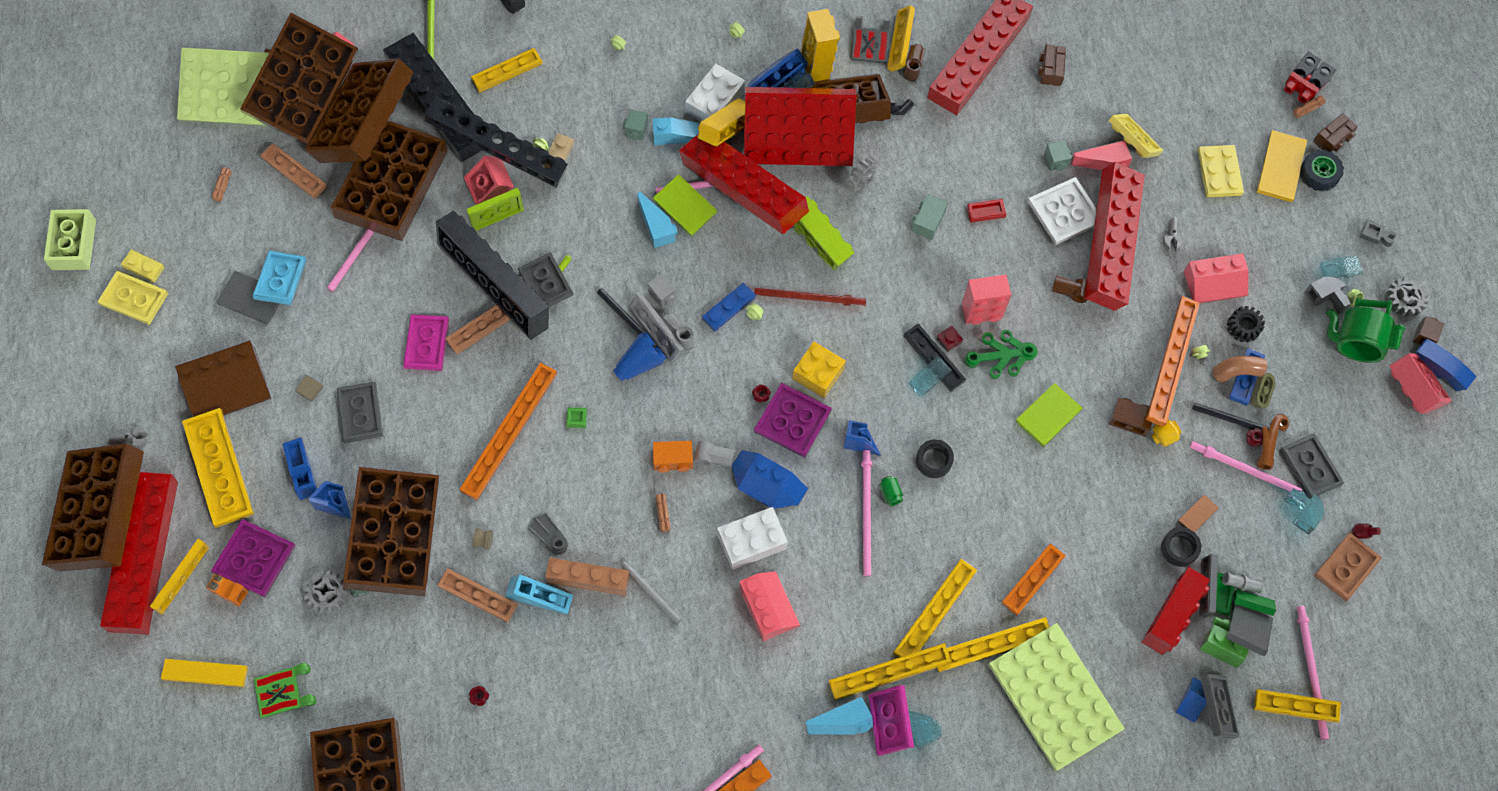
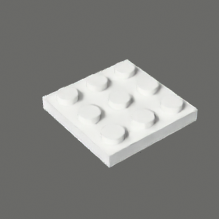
(1064, 210)

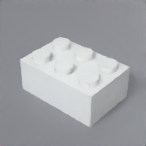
(714, 92)
(752, 538)

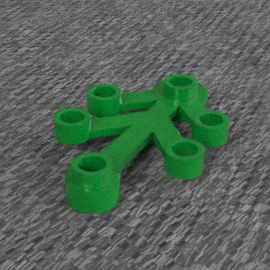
(1003, 353)

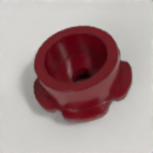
(761, 389)
(1251, 440)
(473, 696)

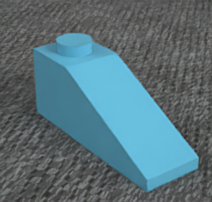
(673, 131)
(657, 222)
(538, 594)
(843, 720)

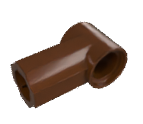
(914, 62)
(1072, 288)

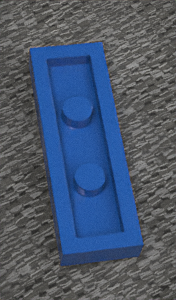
(729, 307)
(1244, 384)

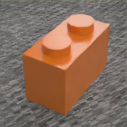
(672, 456)

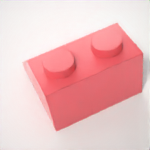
(488, 179)

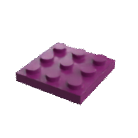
(793, 420)
(253, 558)

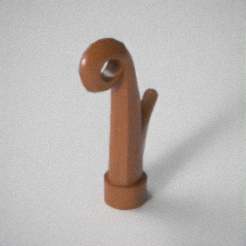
(1266, 460)

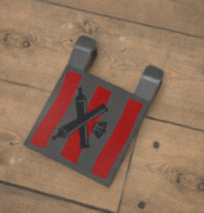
(870, 44)

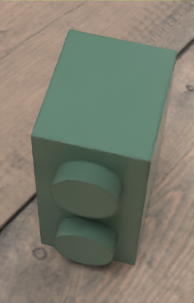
(929, 217)

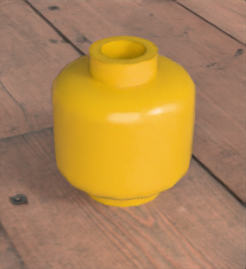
(1166, 435)

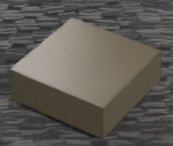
(309, 388)

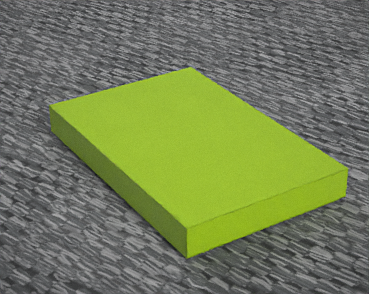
(685, 205)
(495, 209)
(1048, 415)

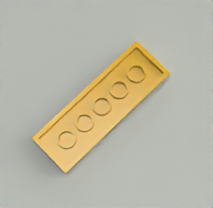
(218, 468)

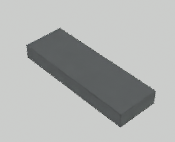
(1209, 570)

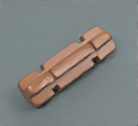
(1309, 106)
(221, 184)
(663, 515)

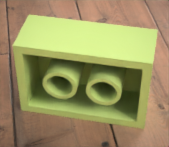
(70, 239)

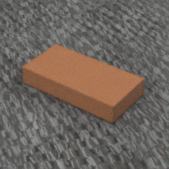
(1198, 514)

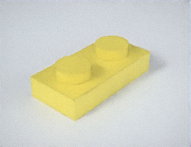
(142, 265)

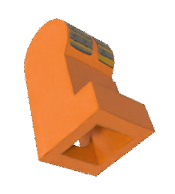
(227, 589)

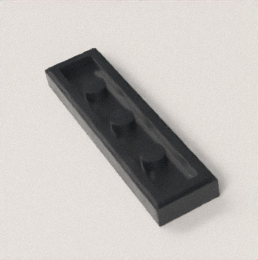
(929, 351)

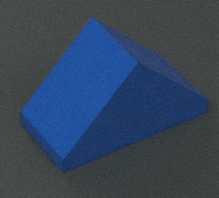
(1192, 701)

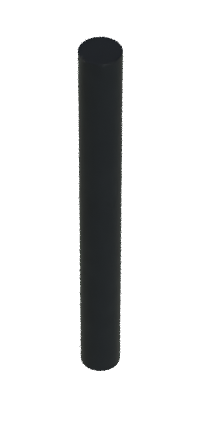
(620, 311)
(1227, 417)

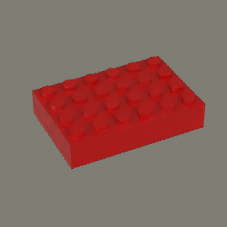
(800, 126)

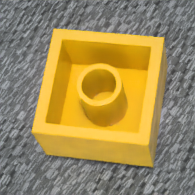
(819, 369)

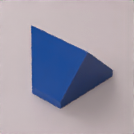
(859, 438)
(330, 499)

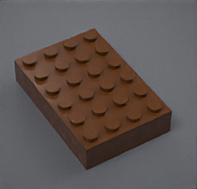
(299, 79)
(359, 111)
(391, 183)
(93, 508)
(391, 532)
(358, 757)

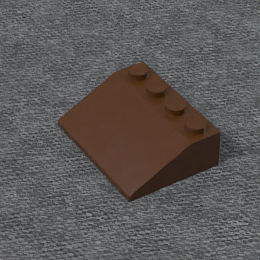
(871, 96)
(224, 380)

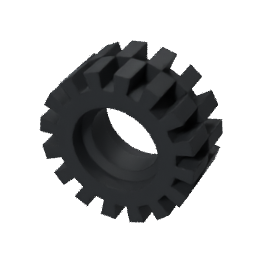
(1239, 331)

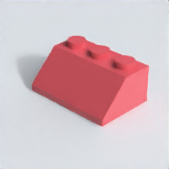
(1217, 278)
(1419, 384)
(768, 604)

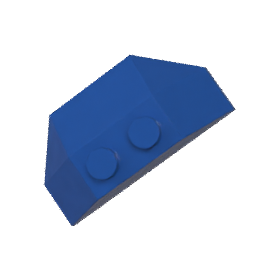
(781, 71)
(767, 481)

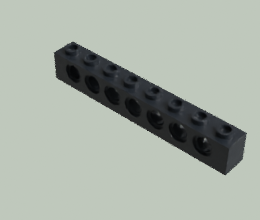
(501, 150)

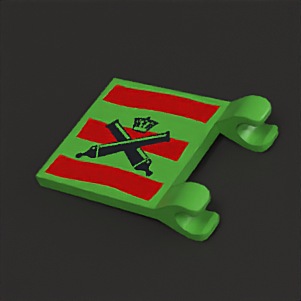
(280, 691)

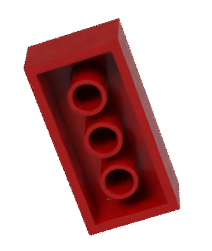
(1176, 611)

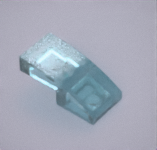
(1341, 267)
(930, 376)

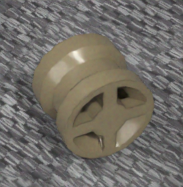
(482, 539)

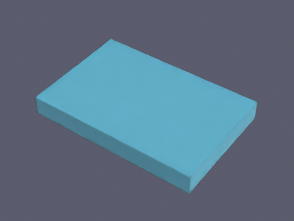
(279, 278)

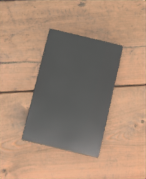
(546, 279)
(239, 298)
(360, 412)
(1311, 466)
(1250, 629)
(1220, 706)

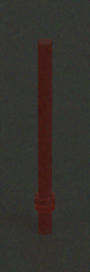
(846, 300)

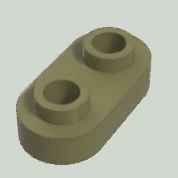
(1263, 391)

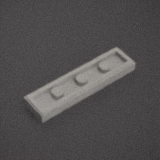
(656, 327)

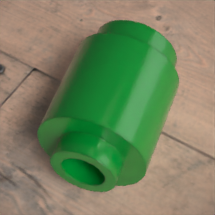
(891, 491)

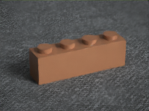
(587, 576)

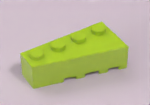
(823, 236)

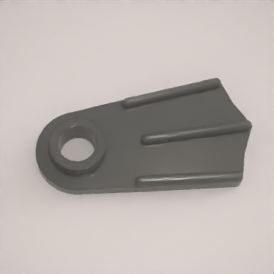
(548, 533)

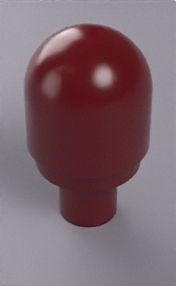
(1365, 530)

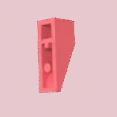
(1103, 156)

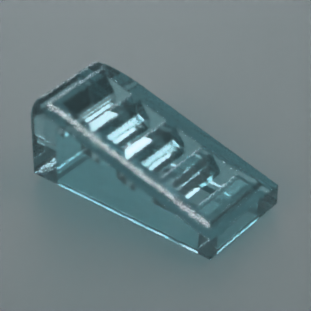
(800, 80)

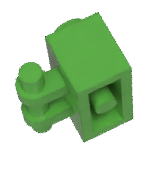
(1220, 647)

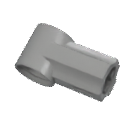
(679, 330)
(710, 454)

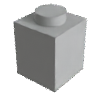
(662, 290)

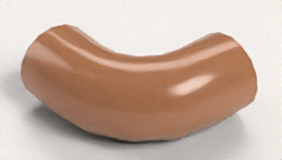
(1239, 366)

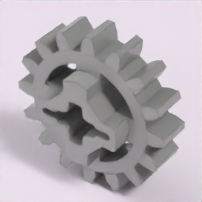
(862, 174)
(1407, 296)
(317, 589)

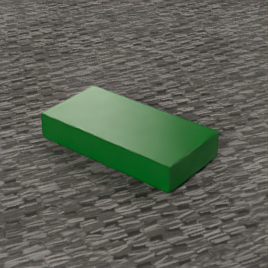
(1223, 596)
(1254, 602)

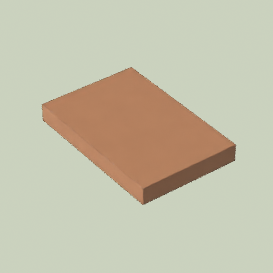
(1347, 566)

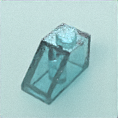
(924, 729)

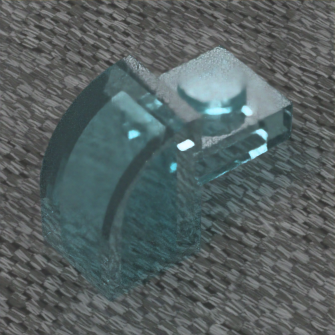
(1310, 510)

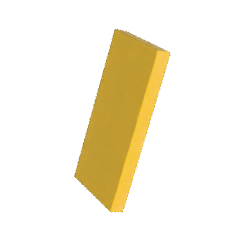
(1282, 166)

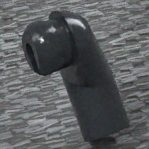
(903, 109)

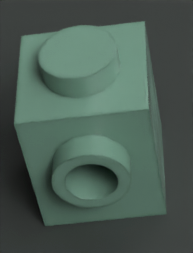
(635, 125)
(1058, 155)

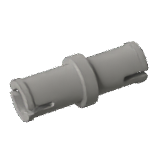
(1242, 582)

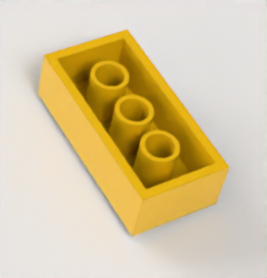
(820, 44)

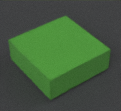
(576, 417)

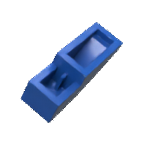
(1445, 365)
(300, 468)

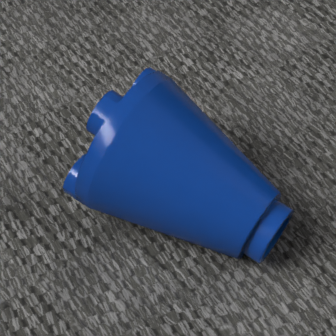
(639, 358)

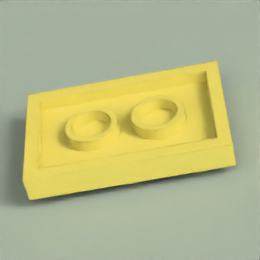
(1135, 136)
(1220, 171)
(133, 297)

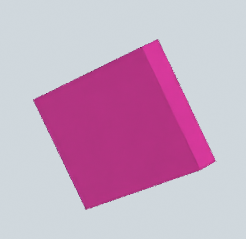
(426, 342)
(891, 720)

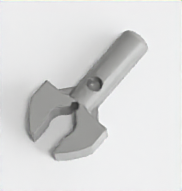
(1173, 236)
(131, 437)

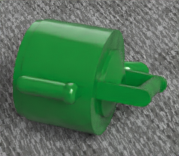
(1365, 331)

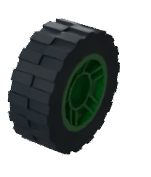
(1331, 170)

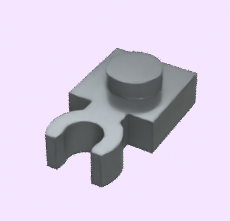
(1375, 232)

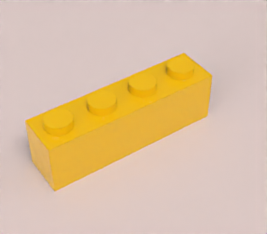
(723, 123)

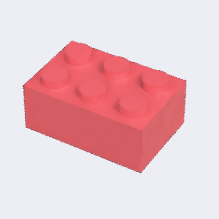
(986, 299)

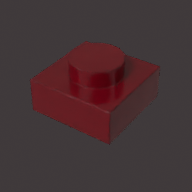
(949, 338)

